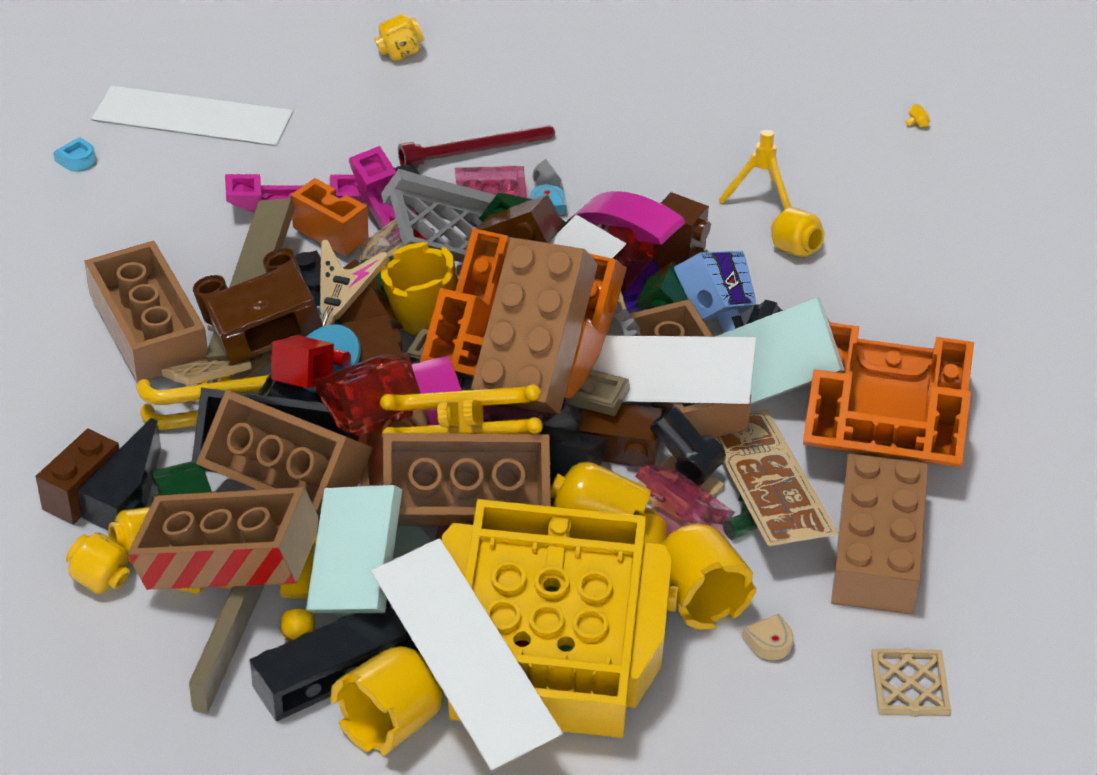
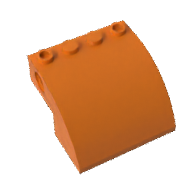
(463, 314)
(893, 399)

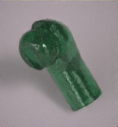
(739, 524)

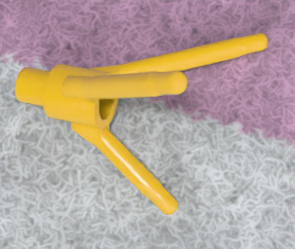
(764, 159)

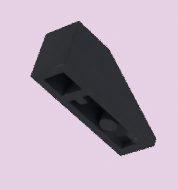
(123, 480)

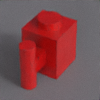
(304, 359)

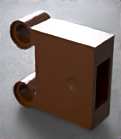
(259, 309)

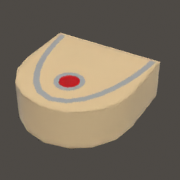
(769, 638)

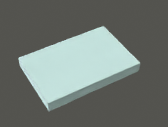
(789, 349)
(353, 539)

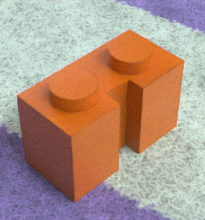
(328, 218)

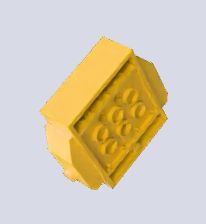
(606, 604)

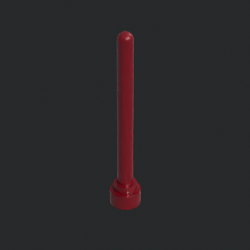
(416, 154)

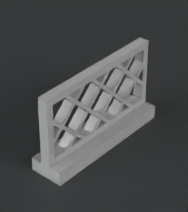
(435, 202)

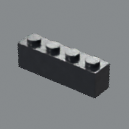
(309, 666)

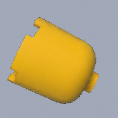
(414, 283)
(598, 489)
(708, 576)
(387, 699)

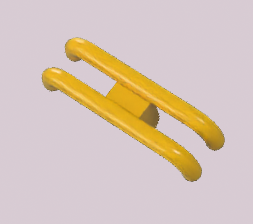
(187, 394)
(463, 410)

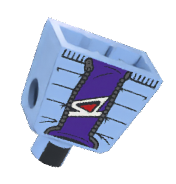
(718, 286)

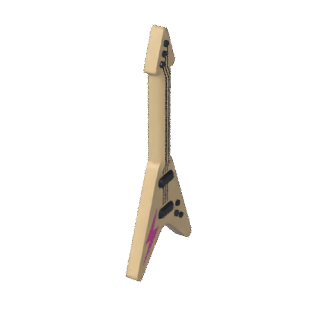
(343, 286)

